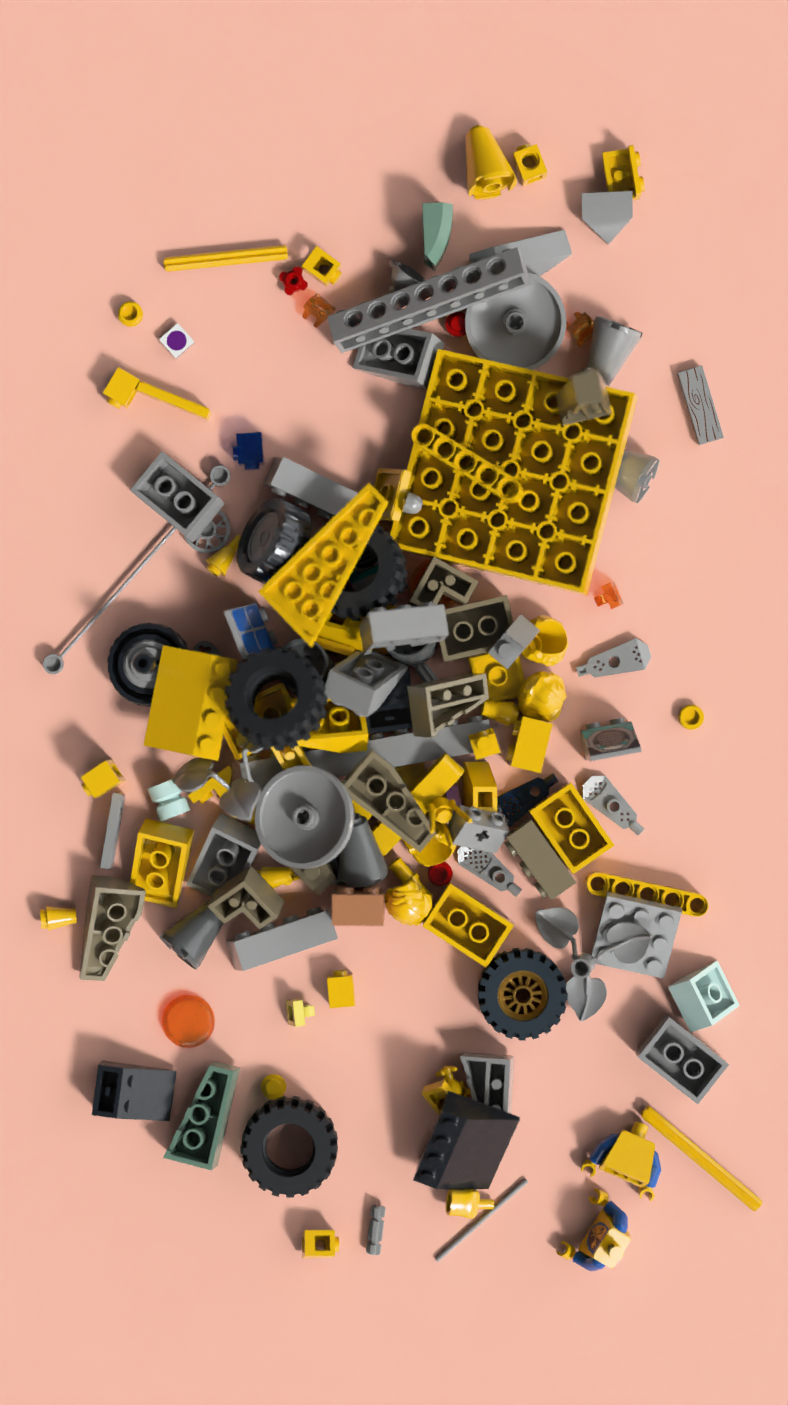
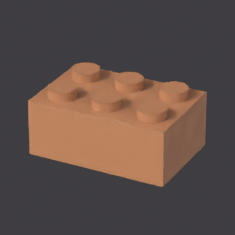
(358, 906)

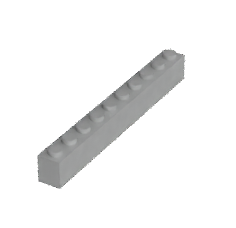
(397, 750)

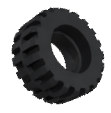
(384, 586)
(258, 672)
(284, 1180)

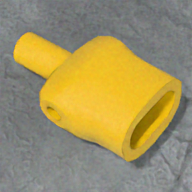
(465, 1203)

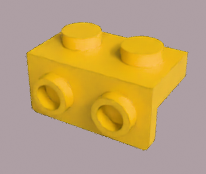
(622, 171)

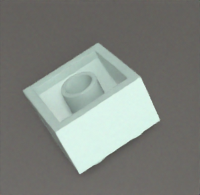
(704, 997)

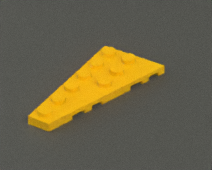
(316, 575)

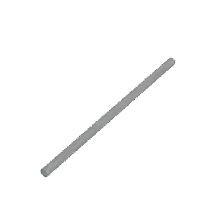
(481, 1220)

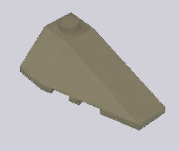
(383, 794)
(109, 917)

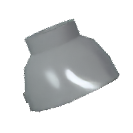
(402, 276)

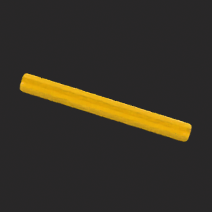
(225, 258)

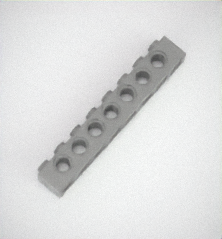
(441, 301)

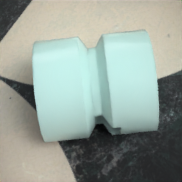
(168, 800)

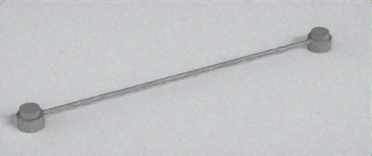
(54, 663)

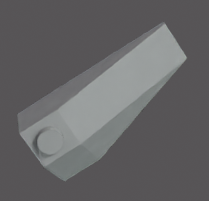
(538, 252)

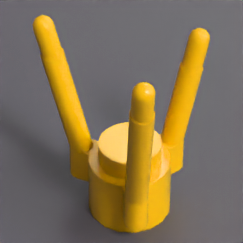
(442, 811)

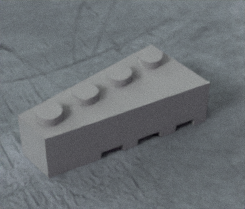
(281, 940)

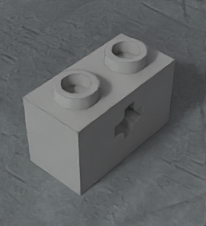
(484, 832)

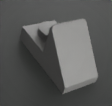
(513, 641)

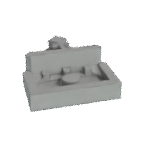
(607, 212)

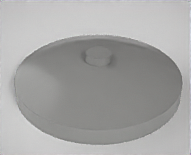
(518, 326)
(304, 817)

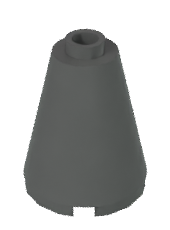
(361, 858)
(193, 935)

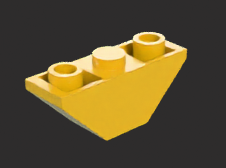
(342, 631)
(479, 786)

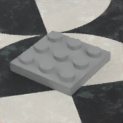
(657, 918)

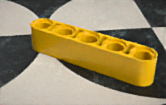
(455, 460)
(429, 786)
(659, 891)

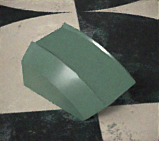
(436, 231)

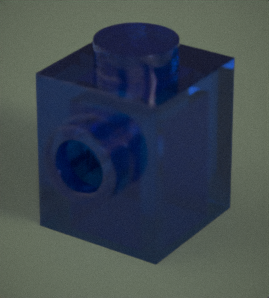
(249, 450)

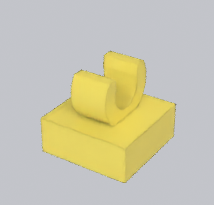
(297, 1011)

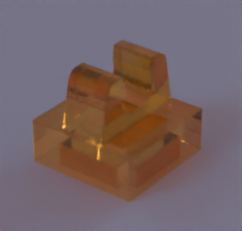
(318, 308)
(581, 328)
(611, 595)

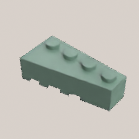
(205, 1121)

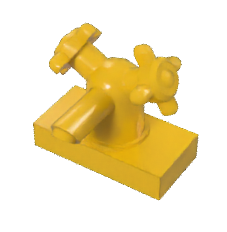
(436, 1092)

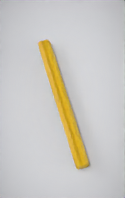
(701, 1158)

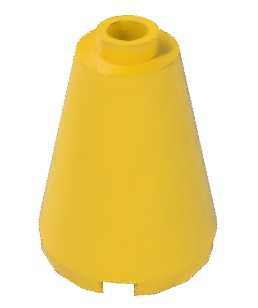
(486, 165)

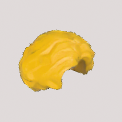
(550, 642)
(542, 696)
(435, 851)
(408, 904)

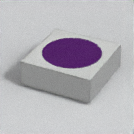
(177, 341)

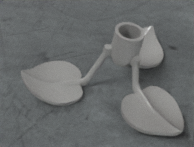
(242, 793)
(586, 994)

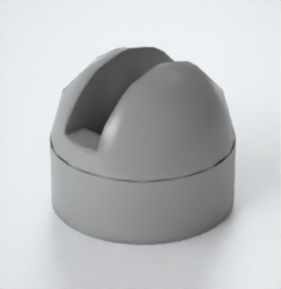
(412, 504)

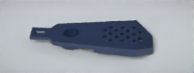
(524, 798)

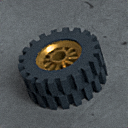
(504, 970)

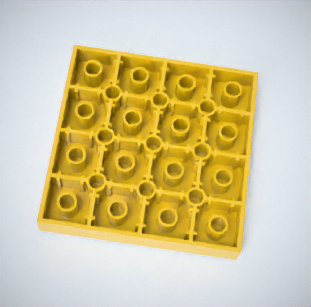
(516, 425)

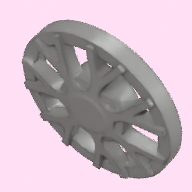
(210, 532)

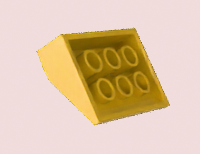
(189, 703)

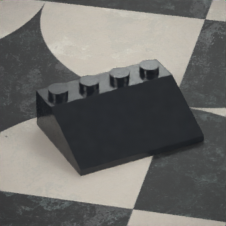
(465, 1144)

